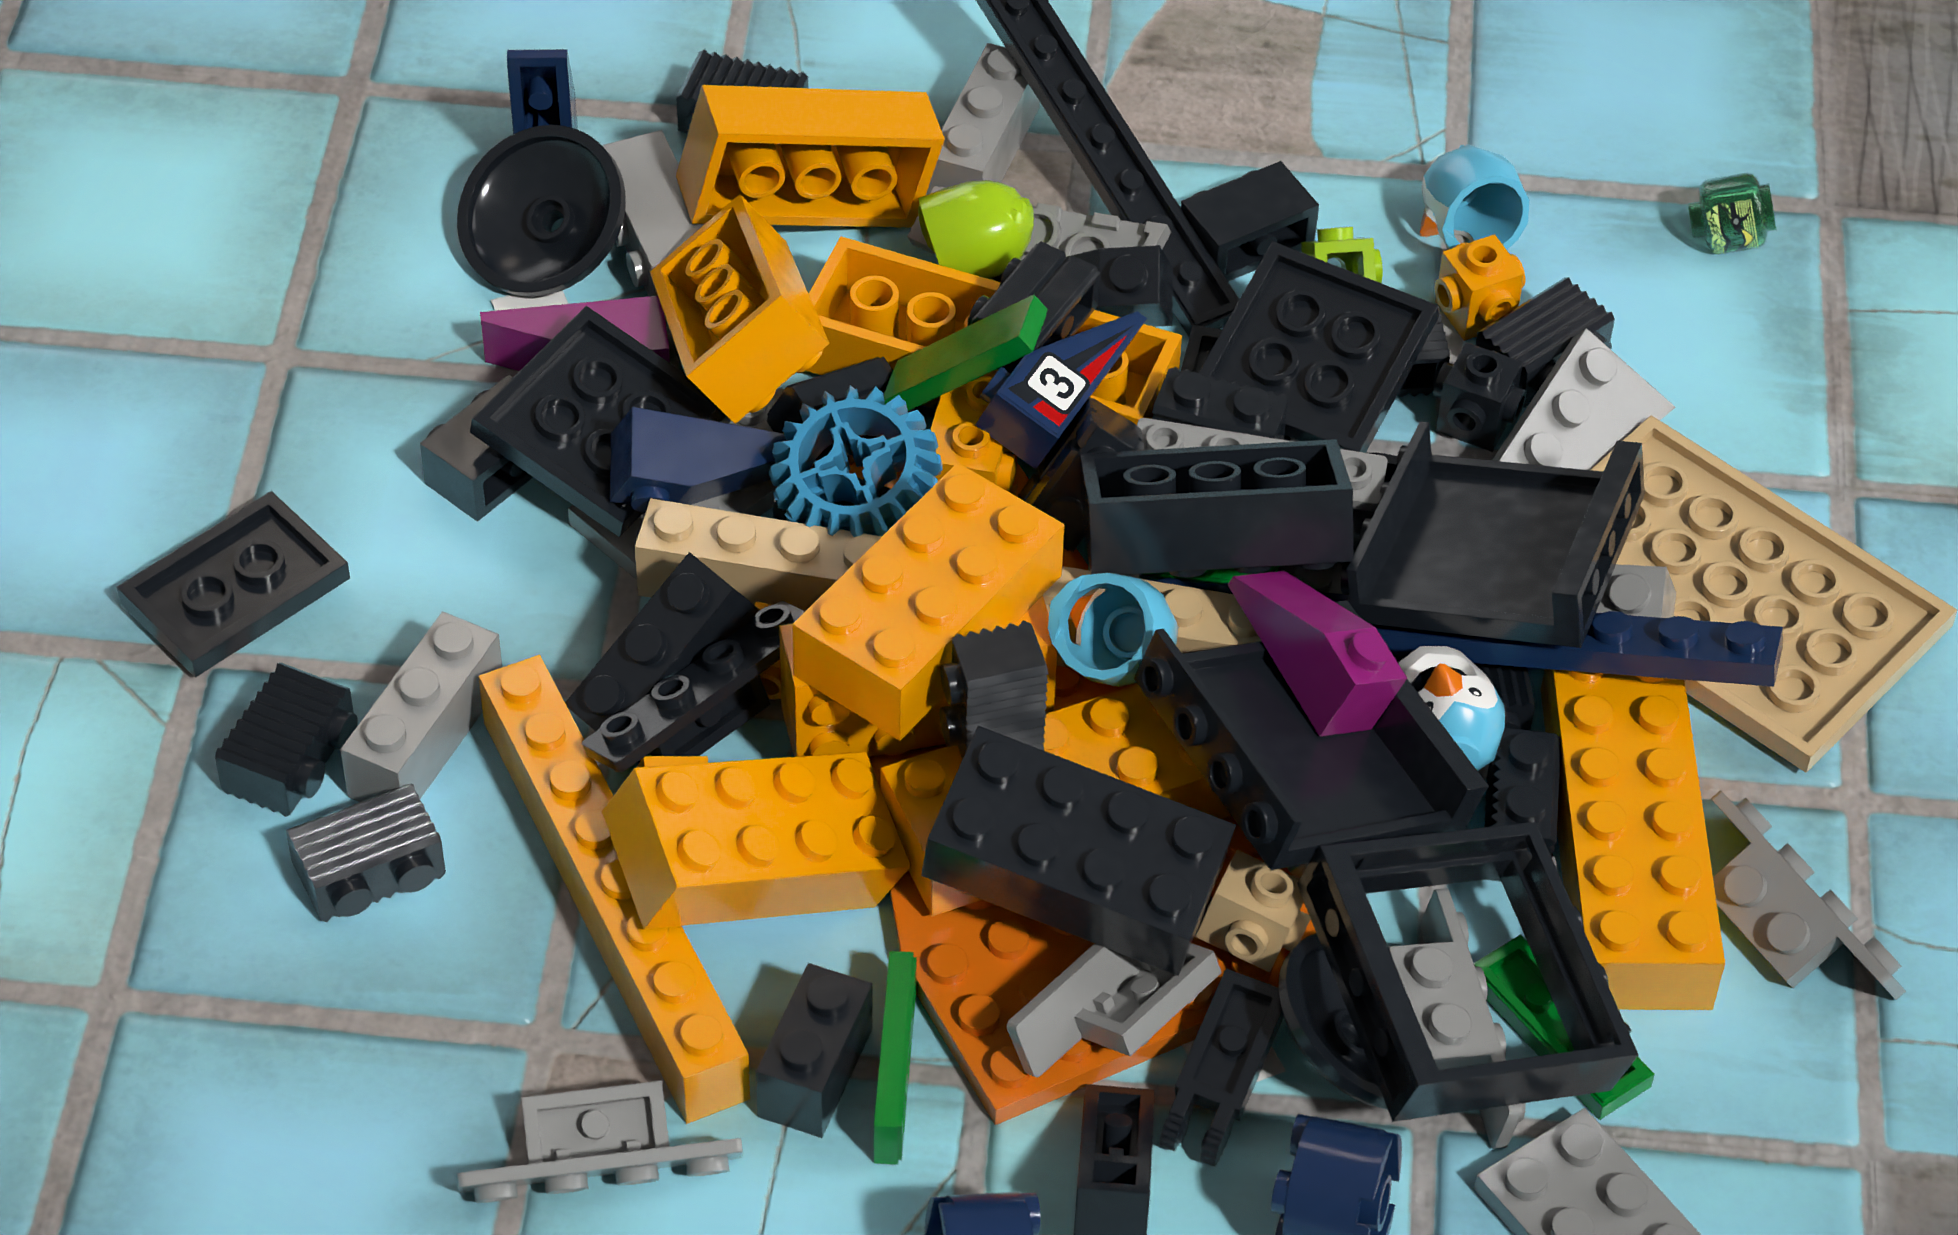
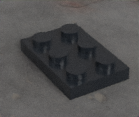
(233, 583)

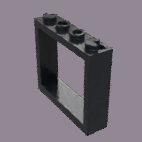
(1377, 1001)

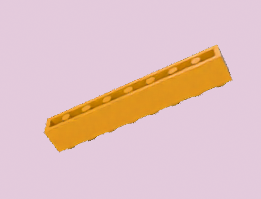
(651, 967)

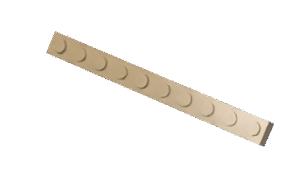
(798, 563)

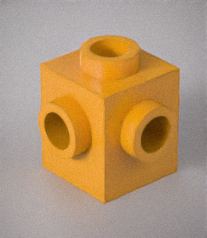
(1478, 284)

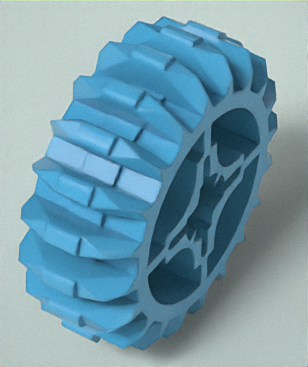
(899, 446)

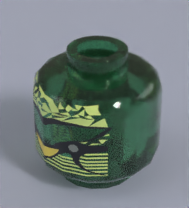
(1733, 213)

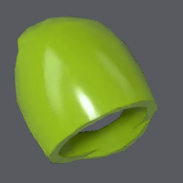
(976, 226)

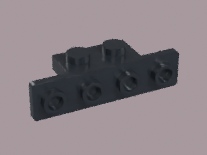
(701, 701)

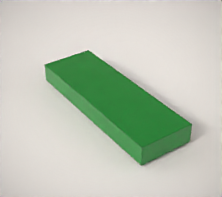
(967, 353)
(1525, 1003)
(895, 1058)

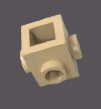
(1254, 912)

